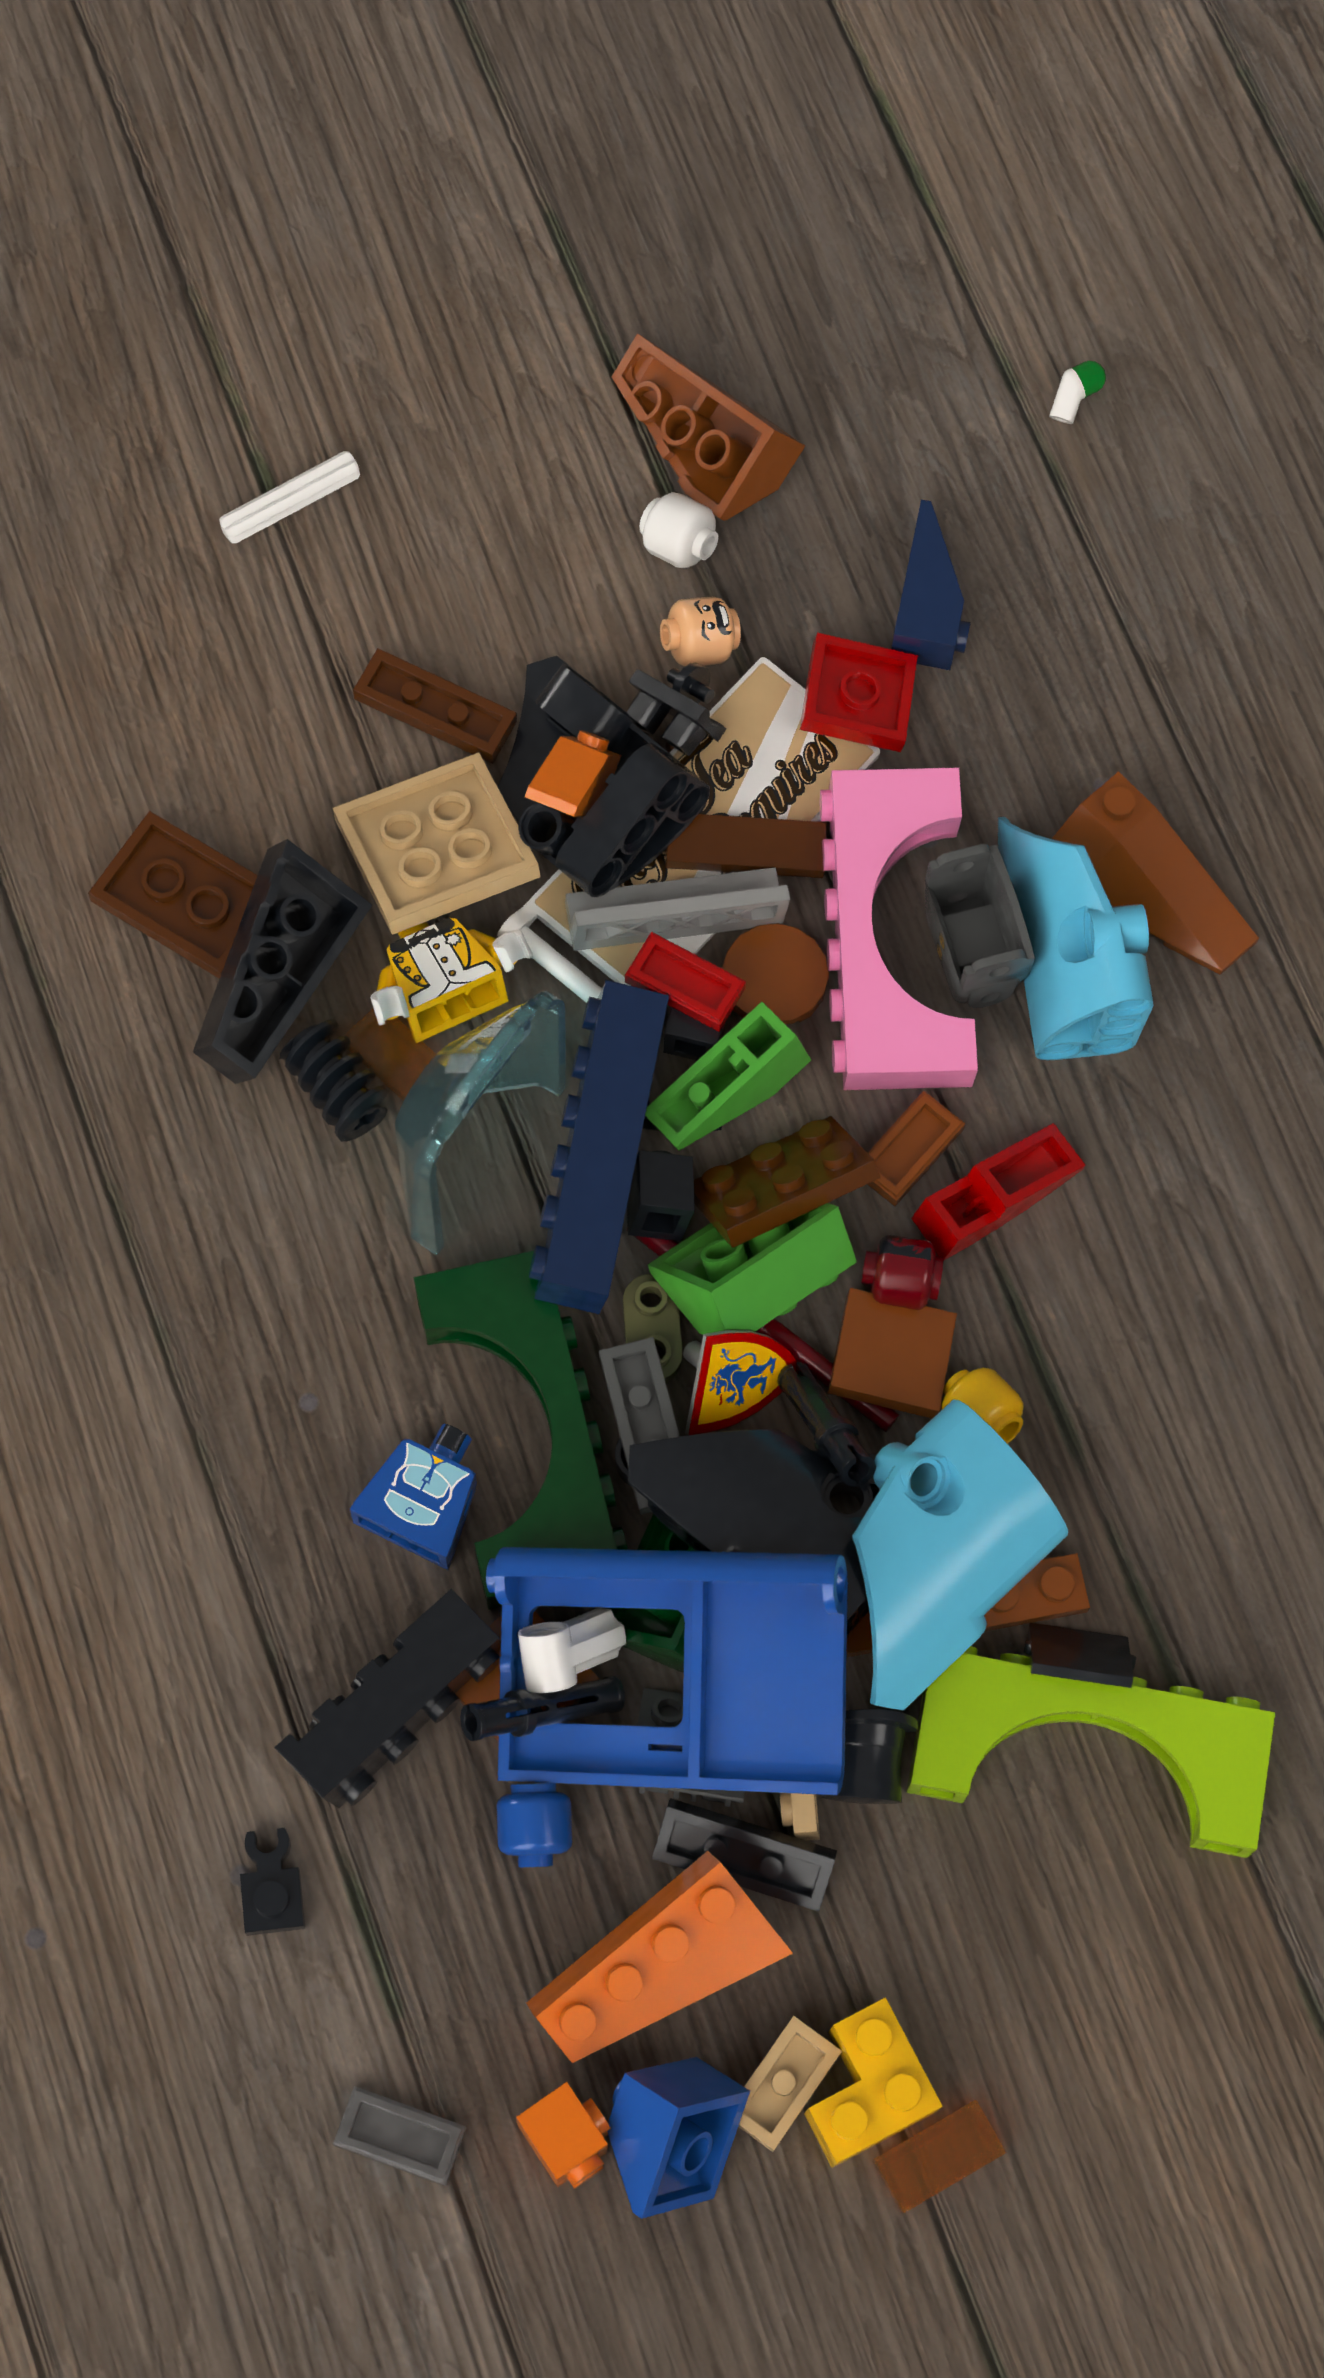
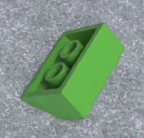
(758, 1279)

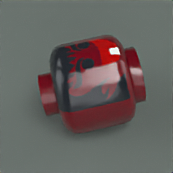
(903, 1272)

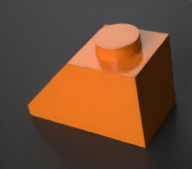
(574, 774)

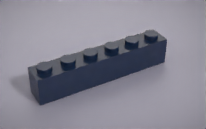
(600, 1148)

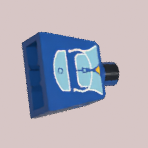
(421, 1497)

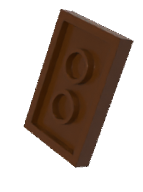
(177, 892)
(783, 1180)

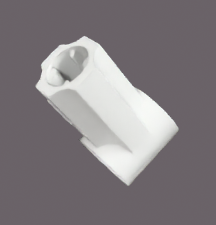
(560, 1650)

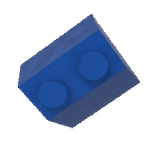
(674, 2133)

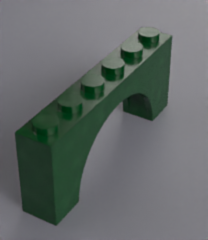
(496, 1311)

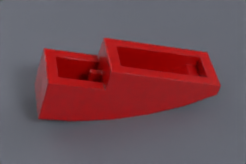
(997, 1191)

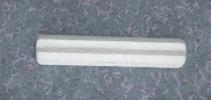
(289, 497)

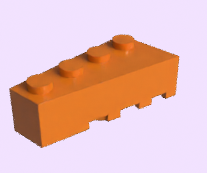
(661, 1958)

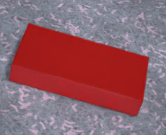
(690, 981)

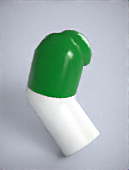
(1074, 386)

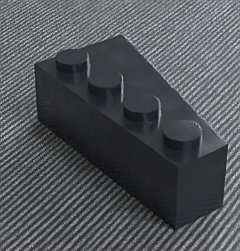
(280, 954)
(393, 1701)

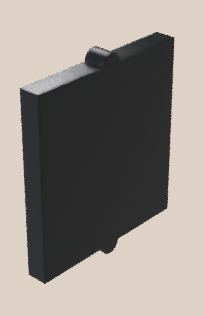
(1080, 1655)

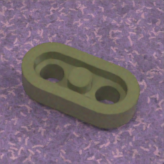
(656, 1322)

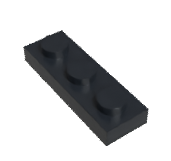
(750, 1853)

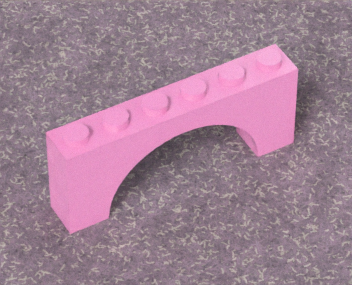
(883, 1030)

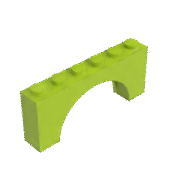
(1206, 1745)

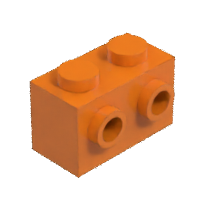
(566, 2135)

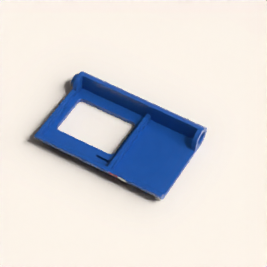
(757, 1668)

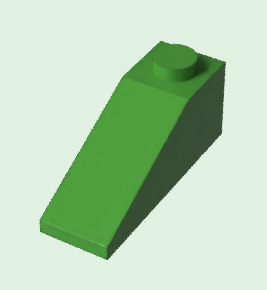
(729, 1078)

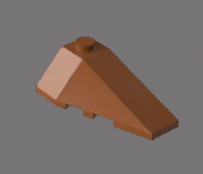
(711, 439)
(1150, 865)

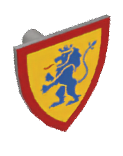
(733, 1377)

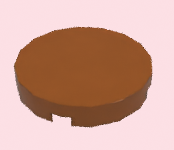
(780, 969)

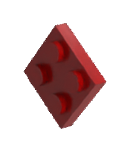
(858, 692)

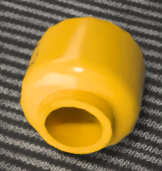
(989, 1397)

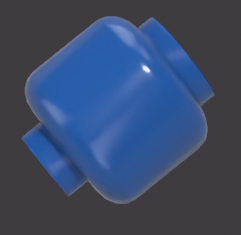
(534, 1823)

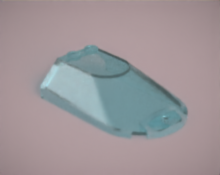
(503, 1054)

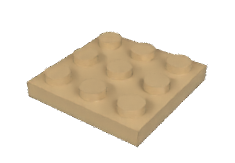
(436, 843)

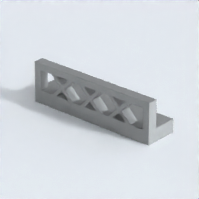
(676, 908)

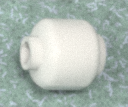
(679, 530)

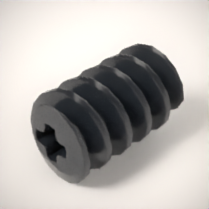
(333, 1080)

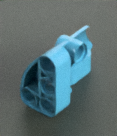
(1089, 965)
(944, 1545)

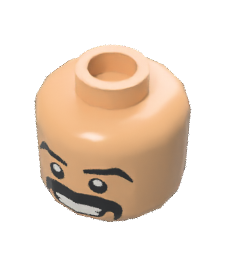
(701, 631)

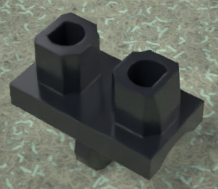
(682, 701)

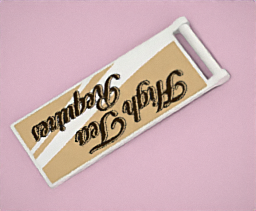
(753, 771)

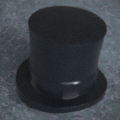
(873, 1756)

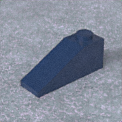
(930, 599)

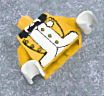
(445, 975)

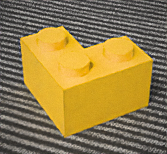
(887, 2088)

